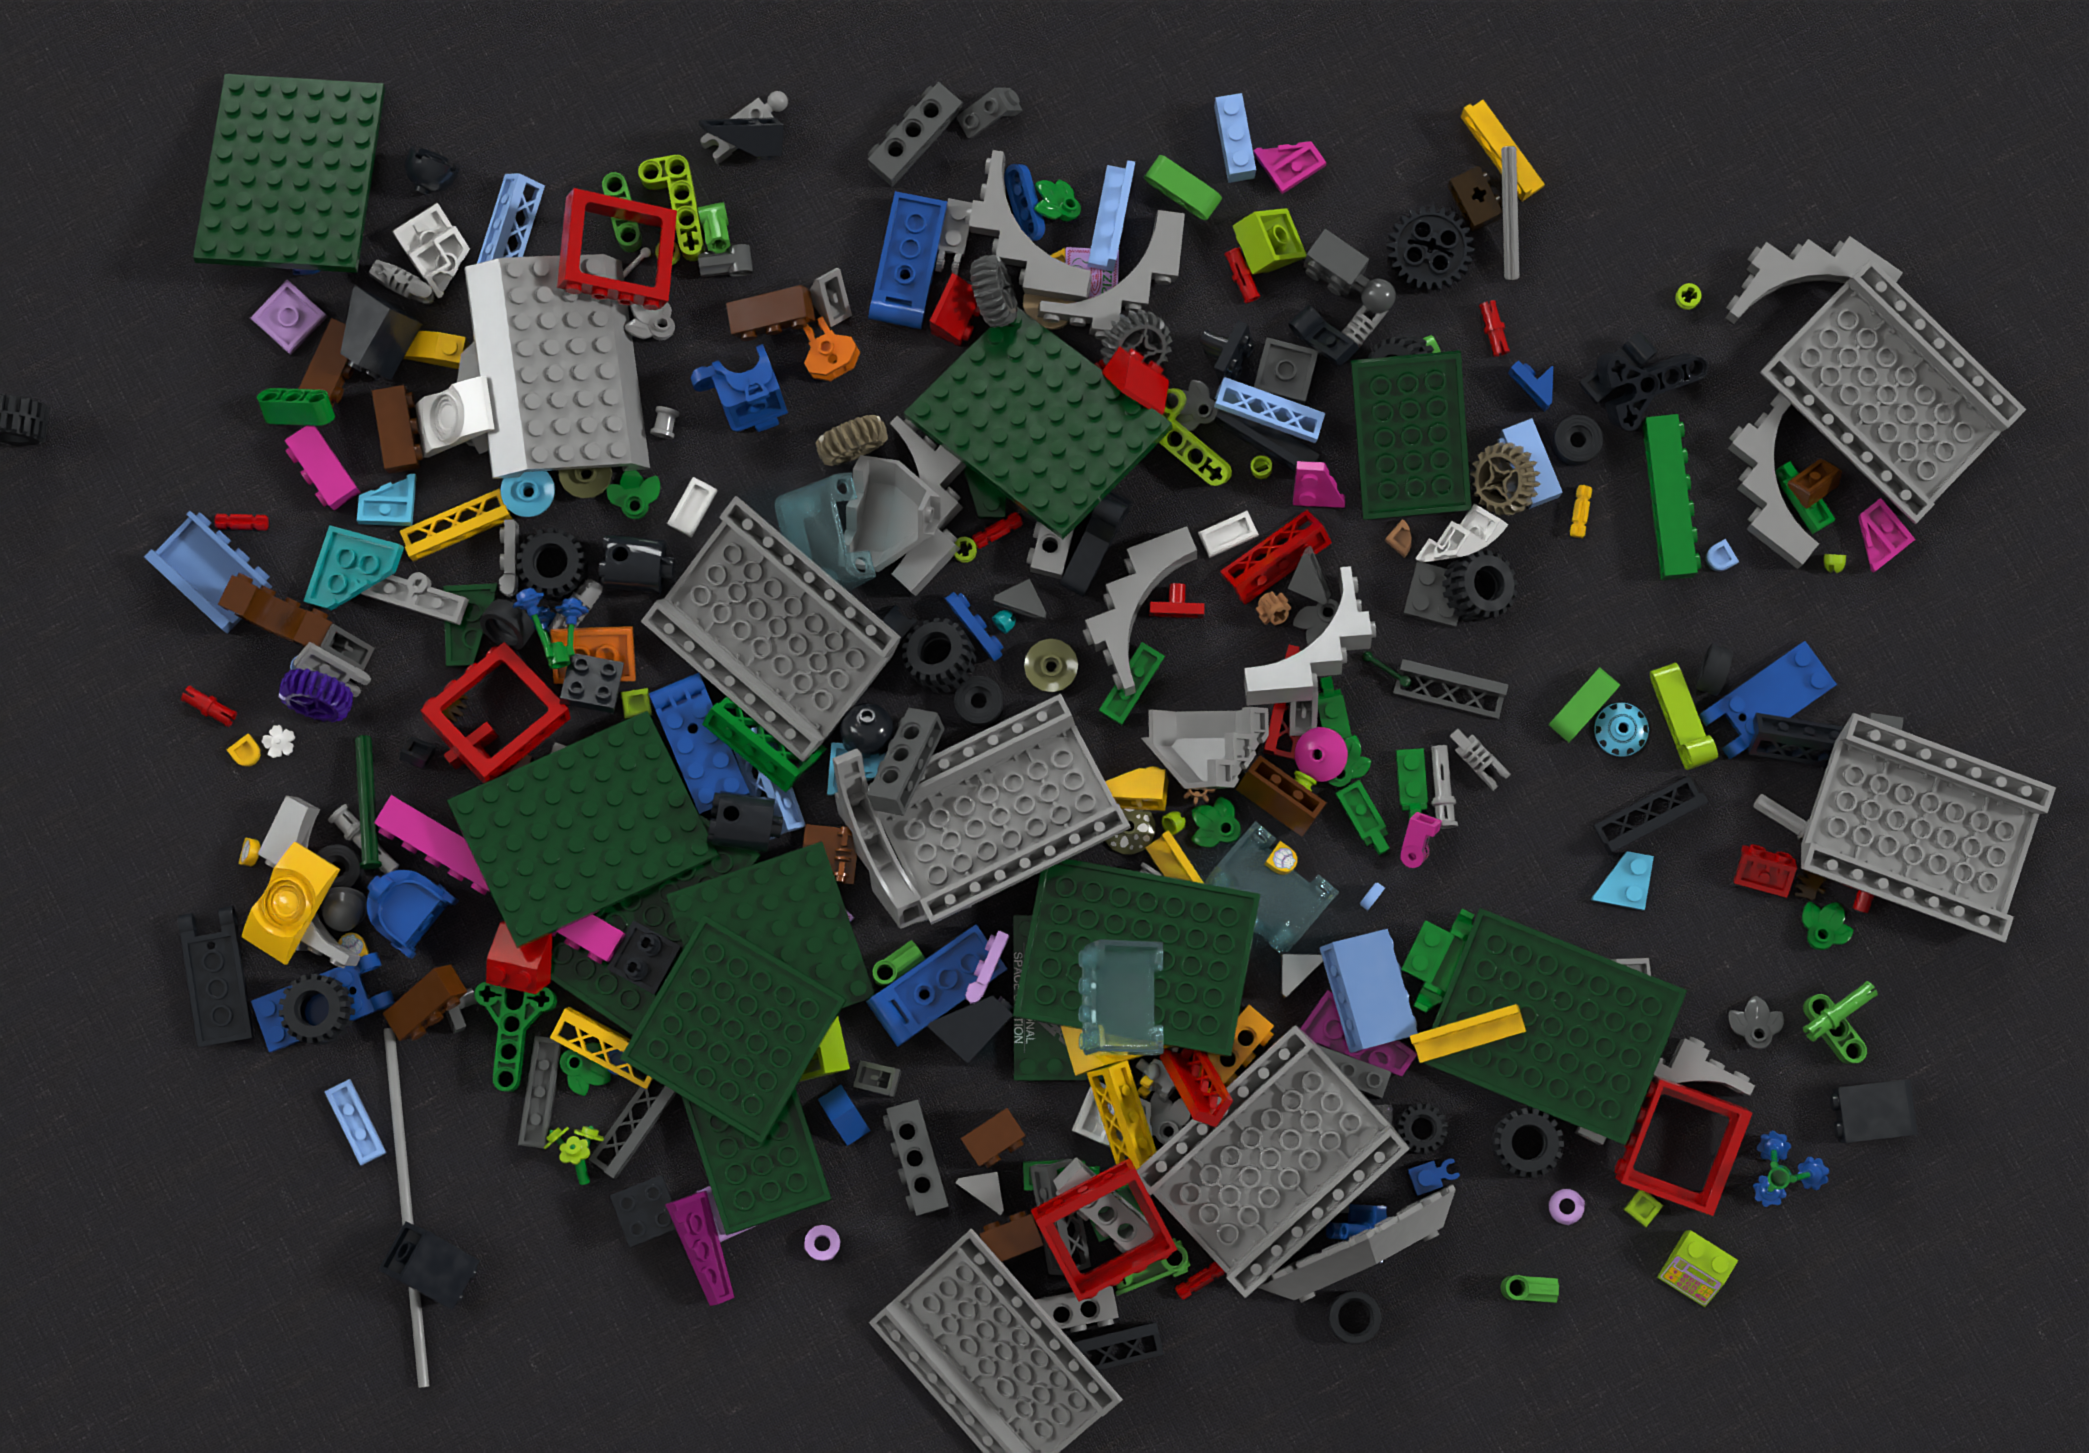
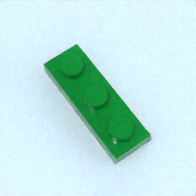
(1142, 668)

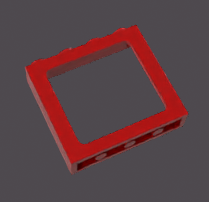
(599, 287)
(496, 766)
(1707, 1199)
(1133, 1261)

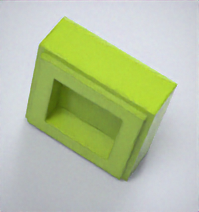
(636, 702)
(1643, 1207)

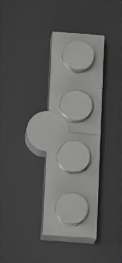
(420, 597)

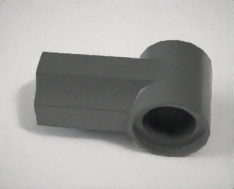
(734, 261)

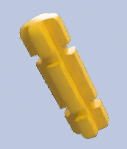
(1580, 511)

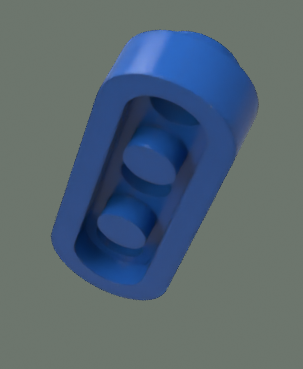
(1023, 200)
(975, 625)

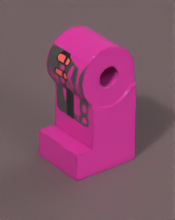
(1415, 845)

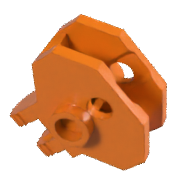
(830, 353)

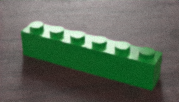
(1670, 497)

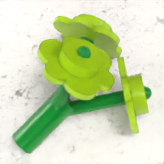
(575, 1149)

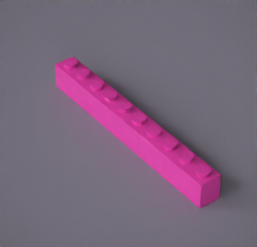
(451, 850)

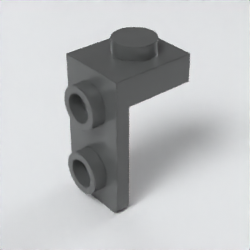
(989, 109)

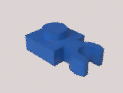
(1428, 1177)

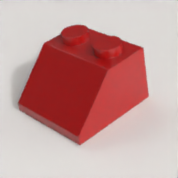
(955, 312)
(1138, 379)
(521, 968)

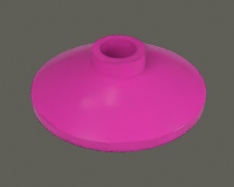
(1333, 754)

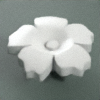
(279, 741)

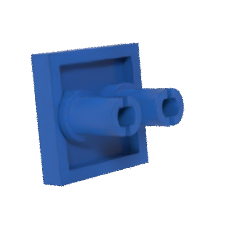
(1359, 1219)

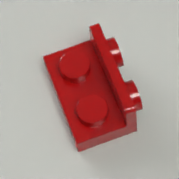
(1765, 870)

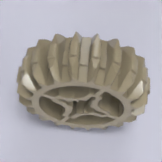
(851, 440)
(1493, 469)

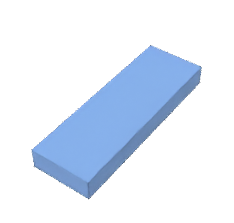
(355, 1122)

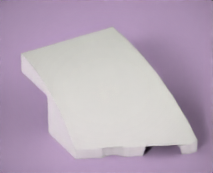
(432, 247)
(1473, 534)
(1090, 1122)

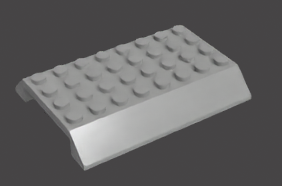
(555, 368)
(1892, 390)
(773, 631)
(1002, 810)
(1923, 826)
(1276, 1163)
(993, 1355)

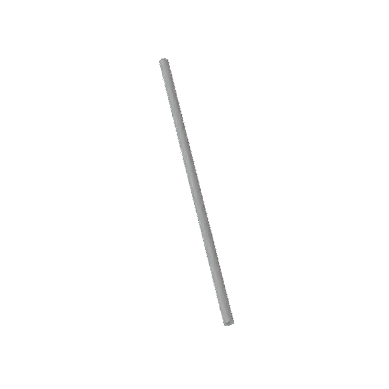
(405, 1197)

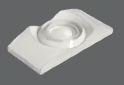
(454, 415)

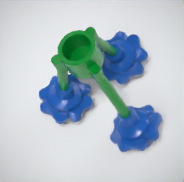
(571, 608)
(1771, 1187)

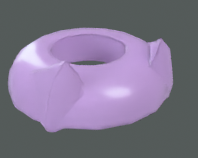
(1554, 1209)
(818, 1231)

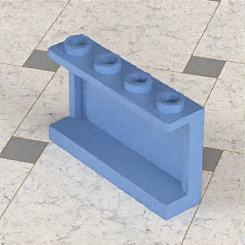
(202, 566)
(1368, 990)

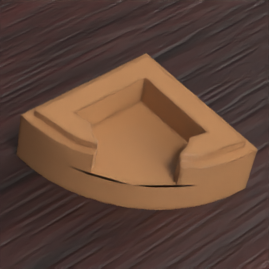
(1400, 538)

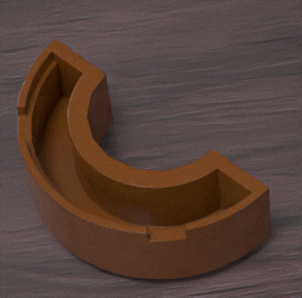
(272, 613)

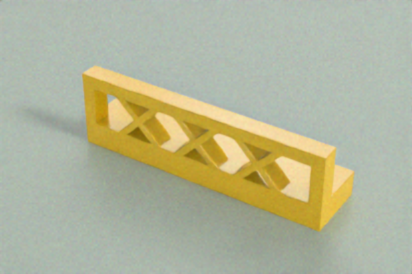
(1492, 138)
(457, 531)
(1171, 859)
(1468, 1033)
(604, 1034)
(1128, 1115)

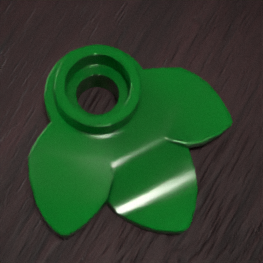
(1057, 200)
(634, 489)
(1355, 766)
(1211, 822)
(1827, 921)
(586, 1072)

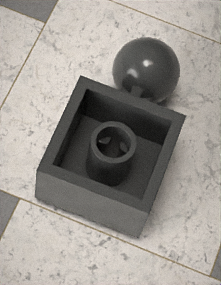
(1343, 270)

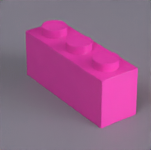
(321, 467)

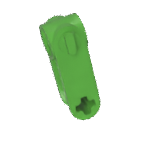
(1155, 1271)

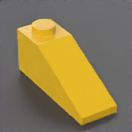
(437, 348)
(1140, 789)

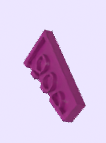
(1326, 1030)
(701, 1241)

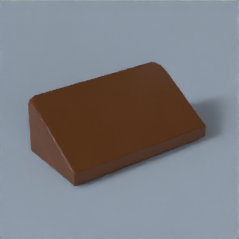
(1815, 482)

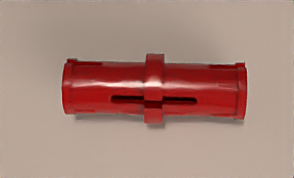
(1242, 275)
(1494, 328)
(208, 706)

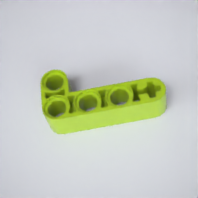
(685, 207)
(1190, 442)
(1682, 718)

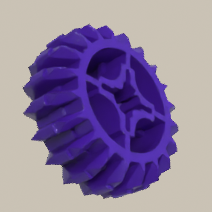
(316, 695)

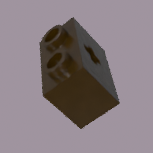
(1475, 213)

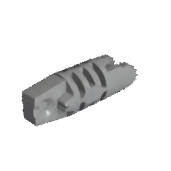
(402, 282)
(1361, 326)
(588, 594)
(1478, 757)

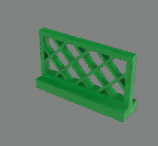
(754, 747)

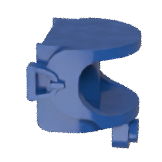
(746, 397)
(405, 907)

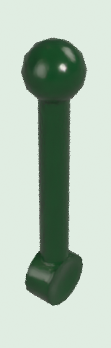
(1404, 680)

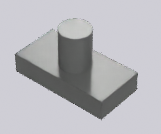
(454, 1015)

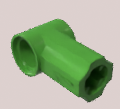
(714, 224)
(899, 962)
(1532, 1288)

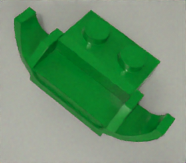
(1436, 958)

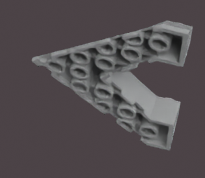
(1363, 1249)

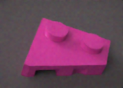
(1290, 164)
(1315, 486)
(1882, 534)

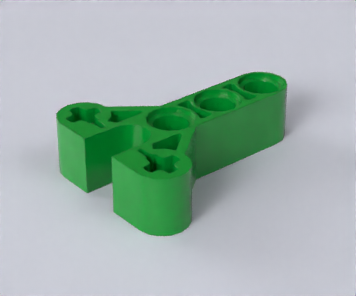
(501, 1013)

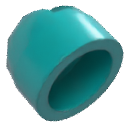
(1004, 621)

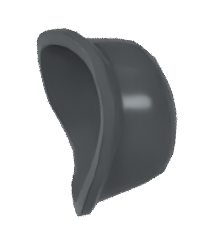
(343, 908)

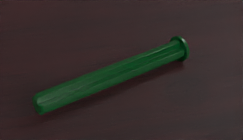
(367, 806)

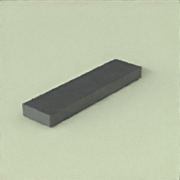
(540, 1092)

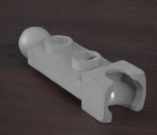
(776, 101)

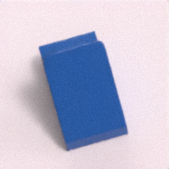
(1538, 389)

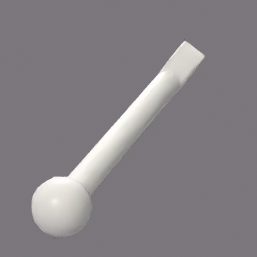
(645, 252)

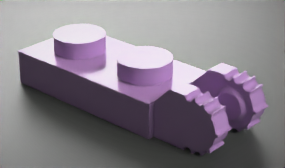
(986, 968)

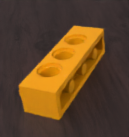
(1259, 1027)

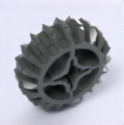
(993, 291)
(1131, 333)

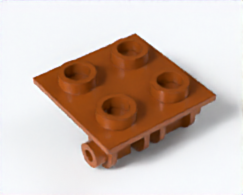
(838, 847)

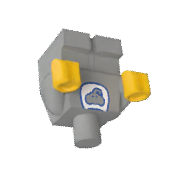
(1155, 1079)

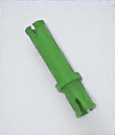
(1831, 1017)

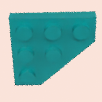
(350, 566)

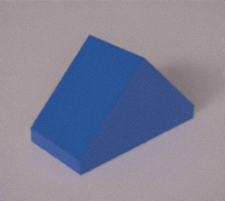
(844, 1115)

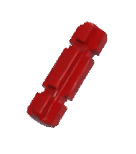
(241, 522)
(997, 530)
(1199, 1280)

